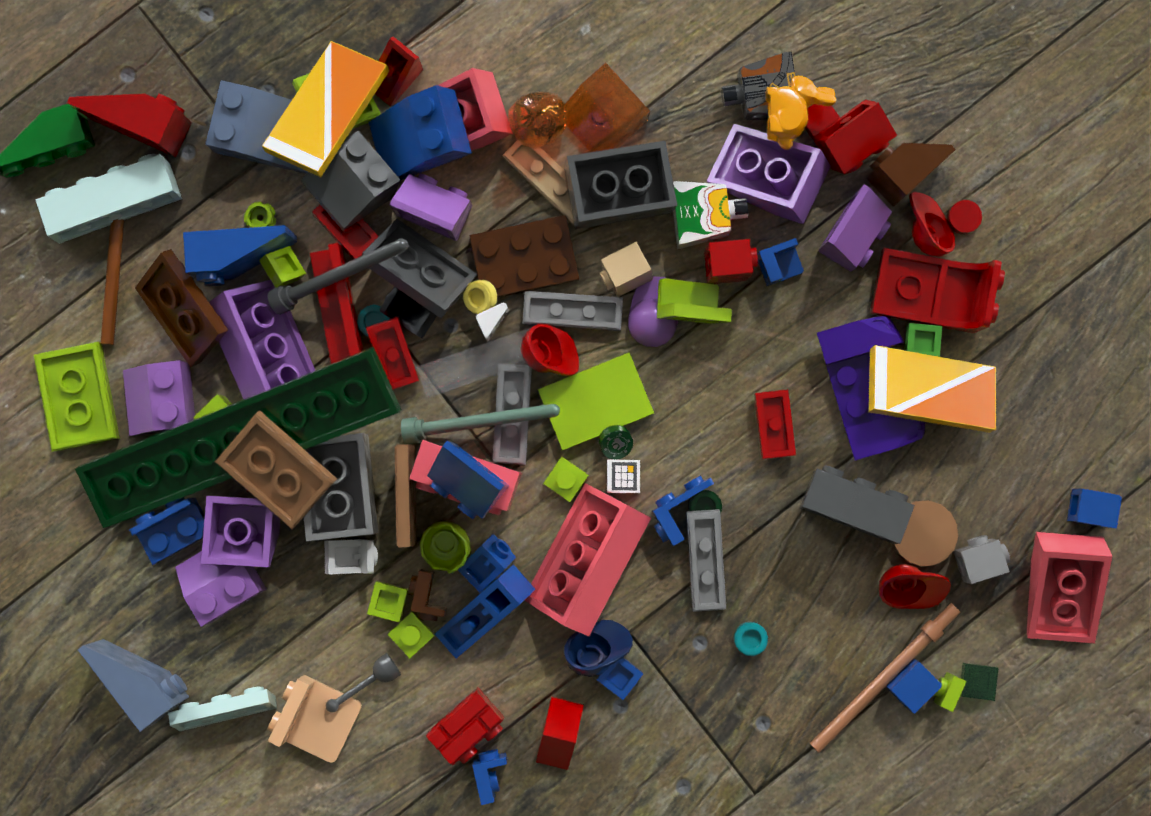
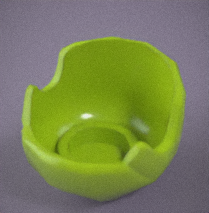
(445, 546)

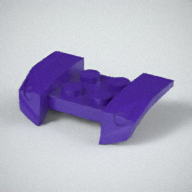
(848, 365)

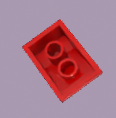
(139, 116)

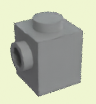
(982, 559)

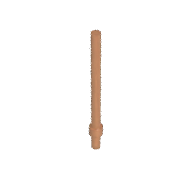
(930, 632)

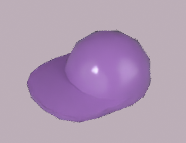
(643, 317)

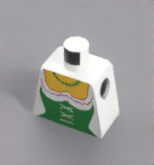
(704, 212)

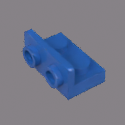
(171, 529)

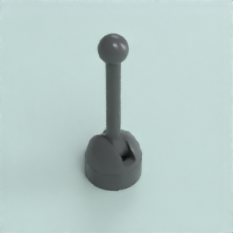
(383, 670)

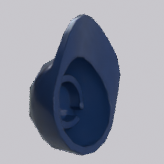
(596, 652)

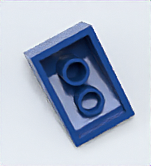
(421, 132)
(229, 253)
(466, 480)

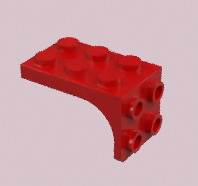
(937, 290)

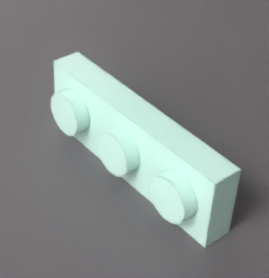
(222, 708)

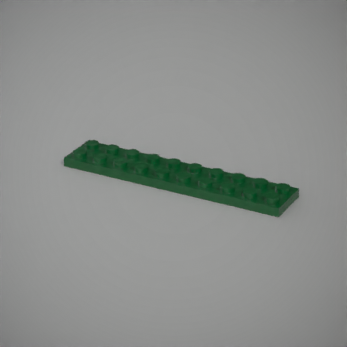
(184, 457)

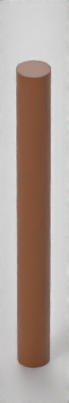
(112, 282)

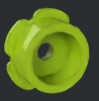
(256, 209)

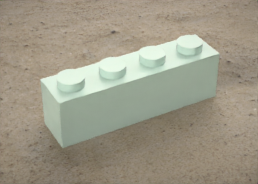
(112, 196)

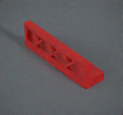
(337, 306)

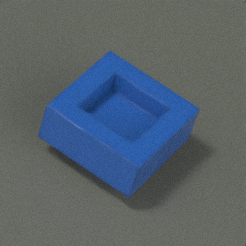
(620, 677)

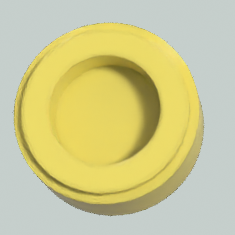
(479, 296)

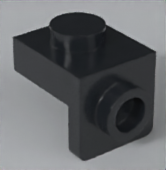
(409, 312)

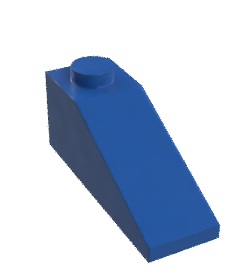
(485, 611)

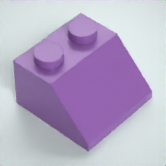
(432, 206)
(856, 230)
(158, 397)
(238, 532)
(216, 588)

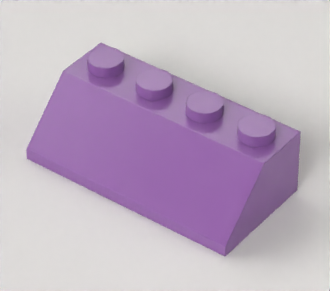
(259, 343)

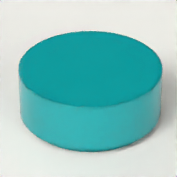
(369, 316)
(750, 638)

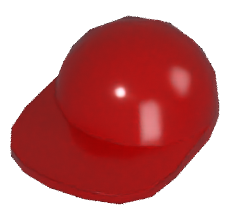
(930, 229)
(550, 350)
(909, 588)

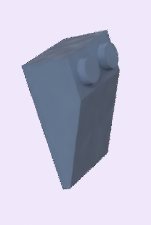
(244, 121)
(137, 685)

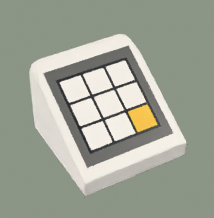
(491, 319)
(623, 476)

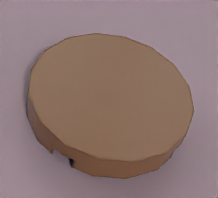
(929, 535)

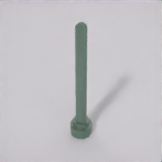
(415, 430)

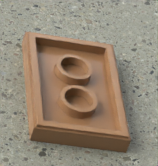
(275, 470)
(405, 496)

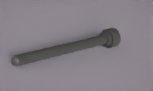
(285, 298)

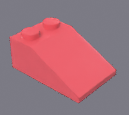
(480, 107)
(1067, 586)

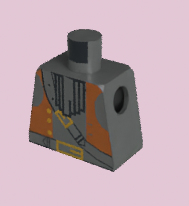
(754, 80)

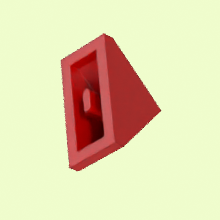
(403, 70)
(560, 733)

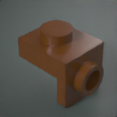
(420, 589)

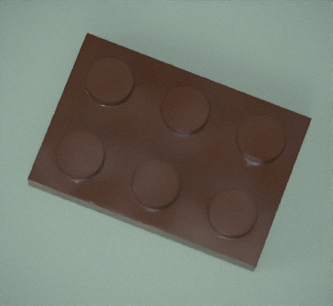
(525, 256)
(181, 308)

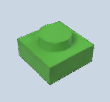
(923, 339)

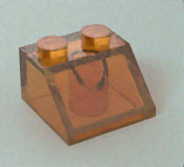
(604, 111)

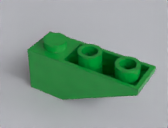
(48, 137)

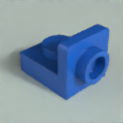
(487, 562)
(487, 781)

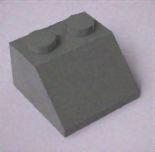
(353, 182)

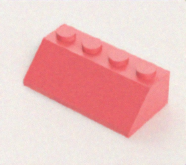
(587, 559)

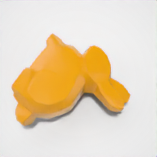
(790, 108)

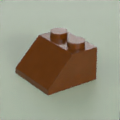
(902, 169)

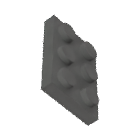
(422, 270)

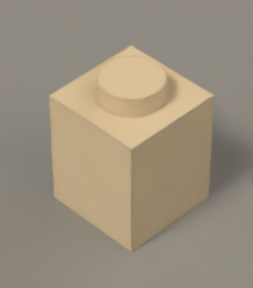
(625, 270)

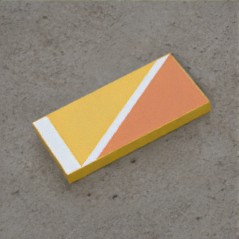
(325, 108)
(932, 389)

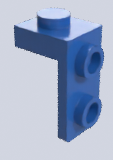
(666, 526)

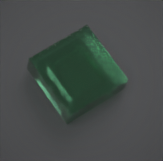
(980, 681)

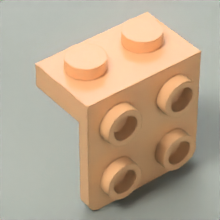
(309, 724)

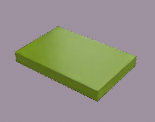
(76, 396)
(596, 400)

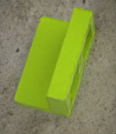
(690, 302)

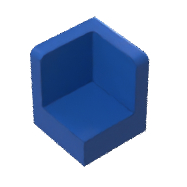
(780, 262)
(1094, 508)
(914, 686)

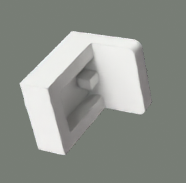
(350, 556)

